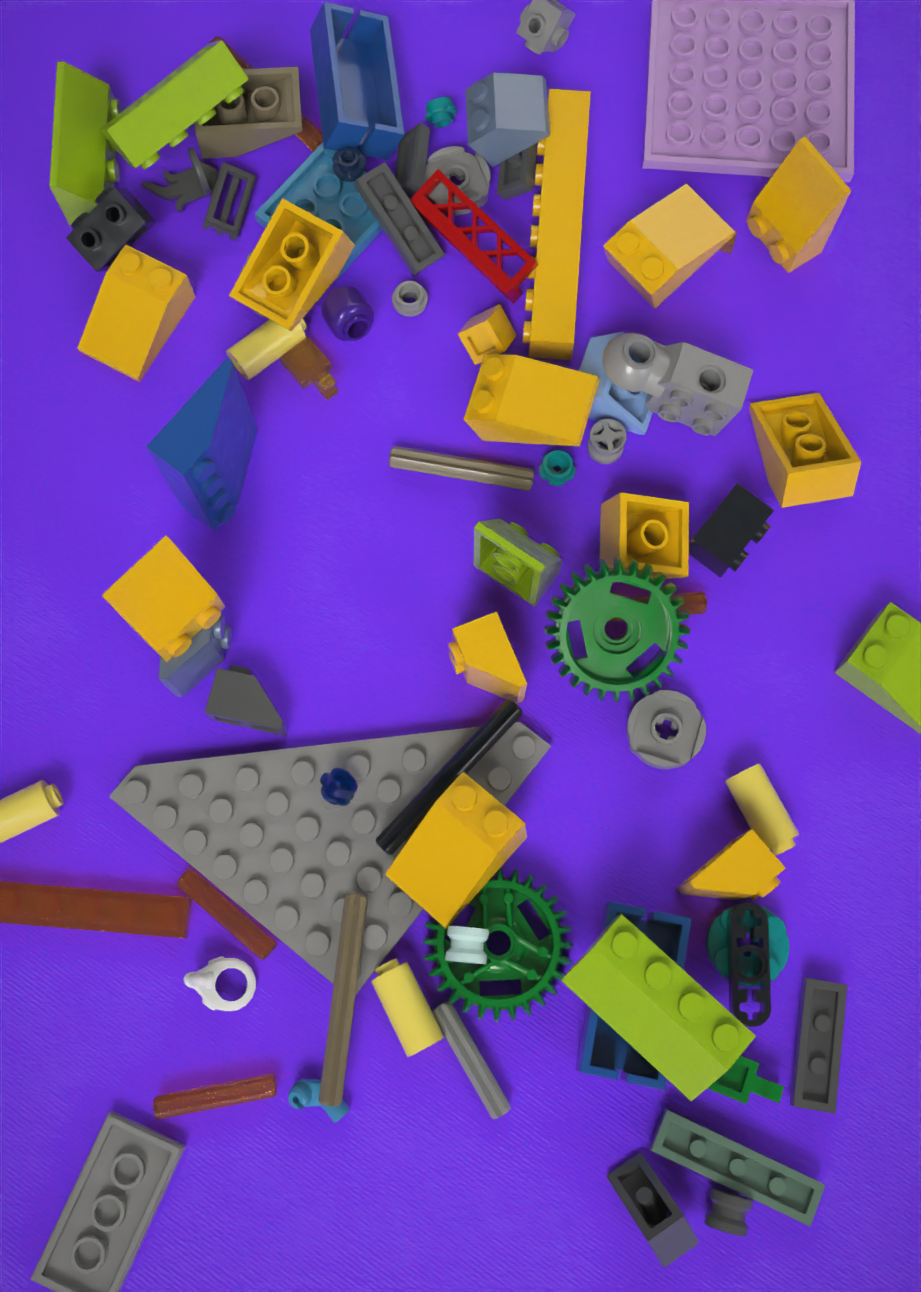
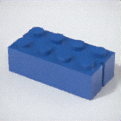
(356, 81)
(600, 1046)

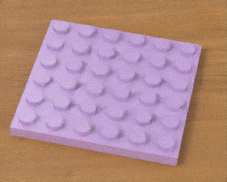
(746, 82)

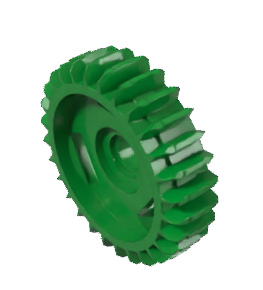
(609, 657)
(527, 958)

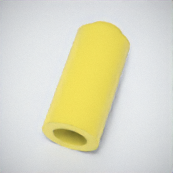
(264, 347)
(763, 808)
(28, 809)
(406, 1007)

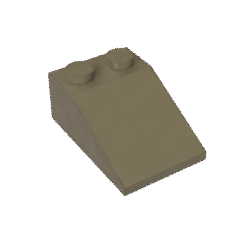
(258, 117)

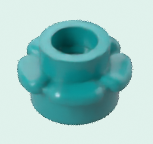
(440, 112)
(554, 459)

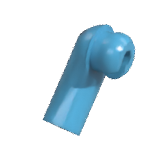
(306, 1094)

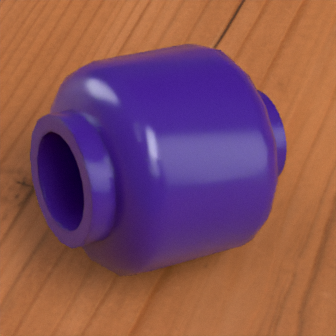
(347, 314)

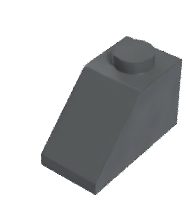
(242, 702)
(653, 1209)

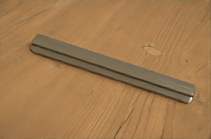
(343, 1000)

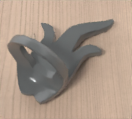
(187, 185)

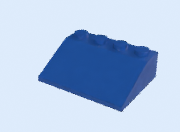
(208, 448)

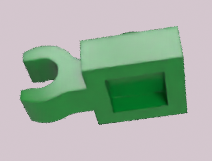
(742, 1080)

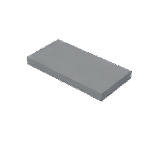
(109, 1208)

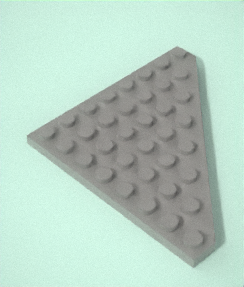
(292, 856)

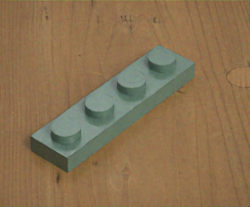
(737, 1167)

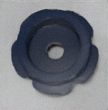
(349, 171)

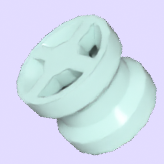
(467, 944)

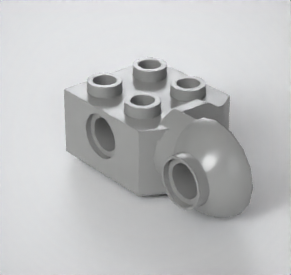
(680, 379)

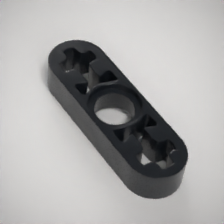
(739, 996)

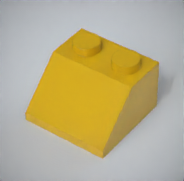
(647, 531)
(487, 658)
(736, 871)

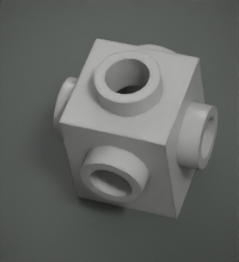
(545, 25)

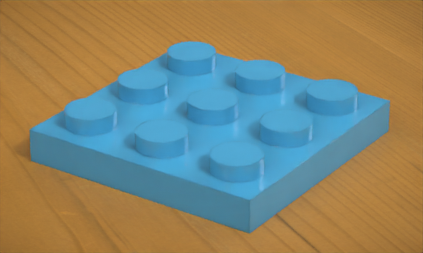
(326, 196)

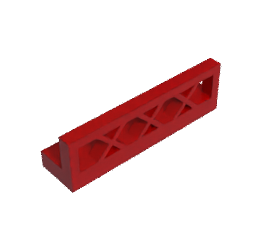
(469, 249)

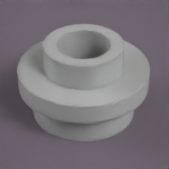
(406, 290)

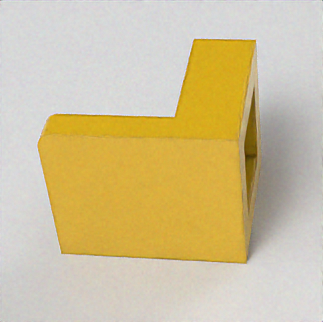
(487, 334)

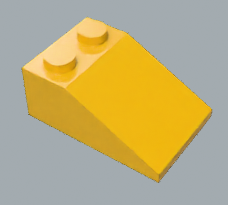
(798, 207)
(667, 244)
(291, 265)
(135, 312)
(530, 401)
(804, 450)
(165, 600)
(456, 849)

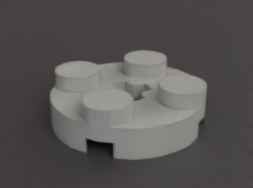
(463, 165)
(684, 718)

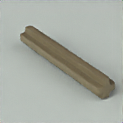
(461, 468)

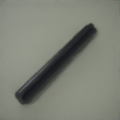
(462, 761)

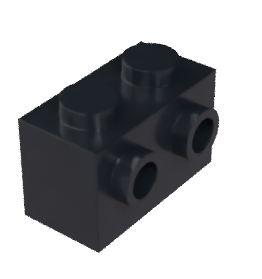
(109, 226)
(729, 530)

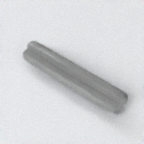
(471, 1060)

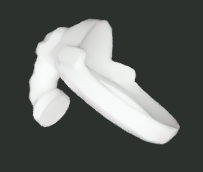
(204, 983)

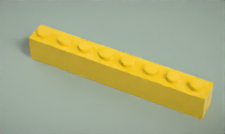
(559, 227)

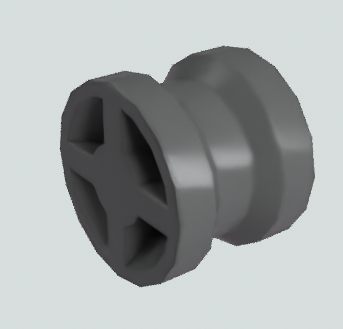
(728, 1212)

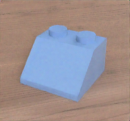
(611, 400)

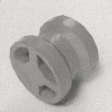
(609, 433)

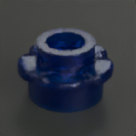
(338, 787)

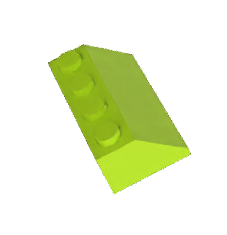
(176, 104)
(80, 154)
(658, 1008)

